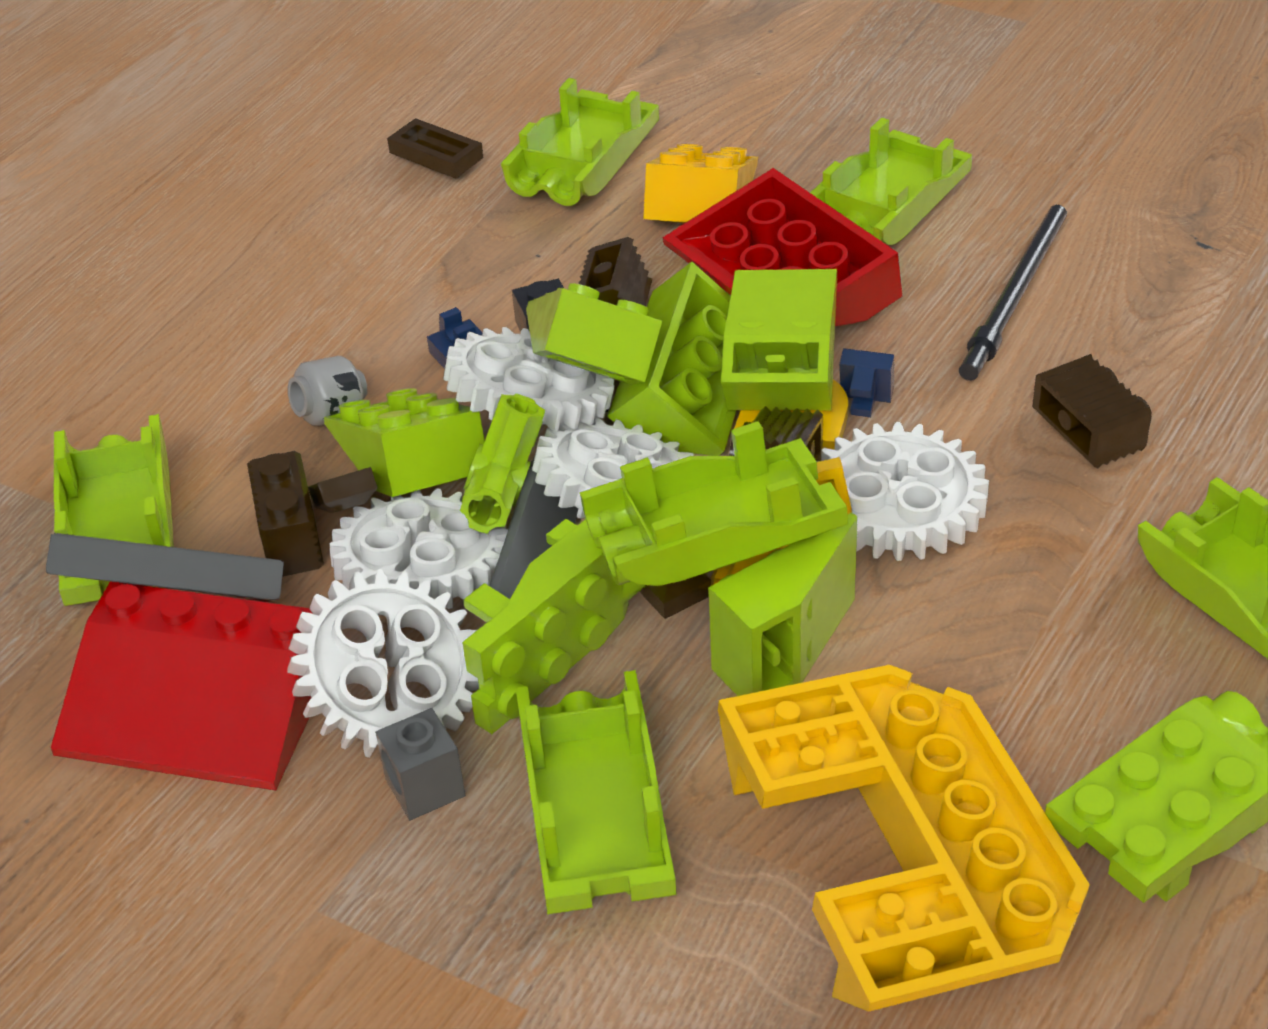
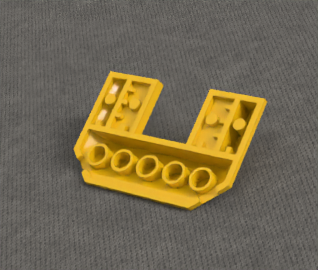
(980, 861)

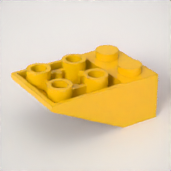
(690, 181)

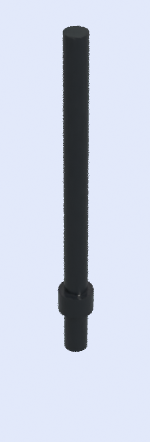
(987, 338)

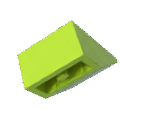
(593, 333)
(780, 340)
(408, 439)
(782, 611)

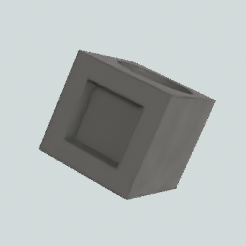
(420, 763)

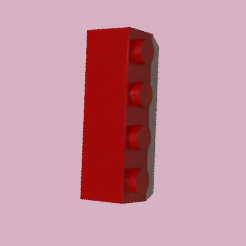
(787, 228)
(185, 686)

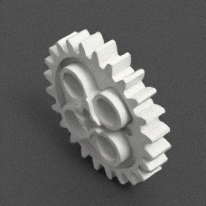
(506, 365)
(592, 456)
(910, 489)
(420, 537)
(332, 661)

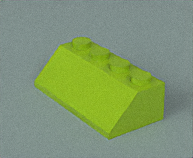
(684, 376)

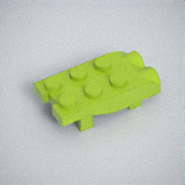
(579, 146)
(892, 182)
(113, 495)
(709, 510)
(1218, 559)
(546, 627)
(1172, 795)
(595, 798)

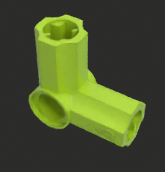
(501, 463)

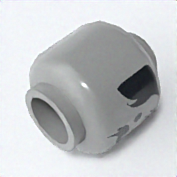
(323, 386)

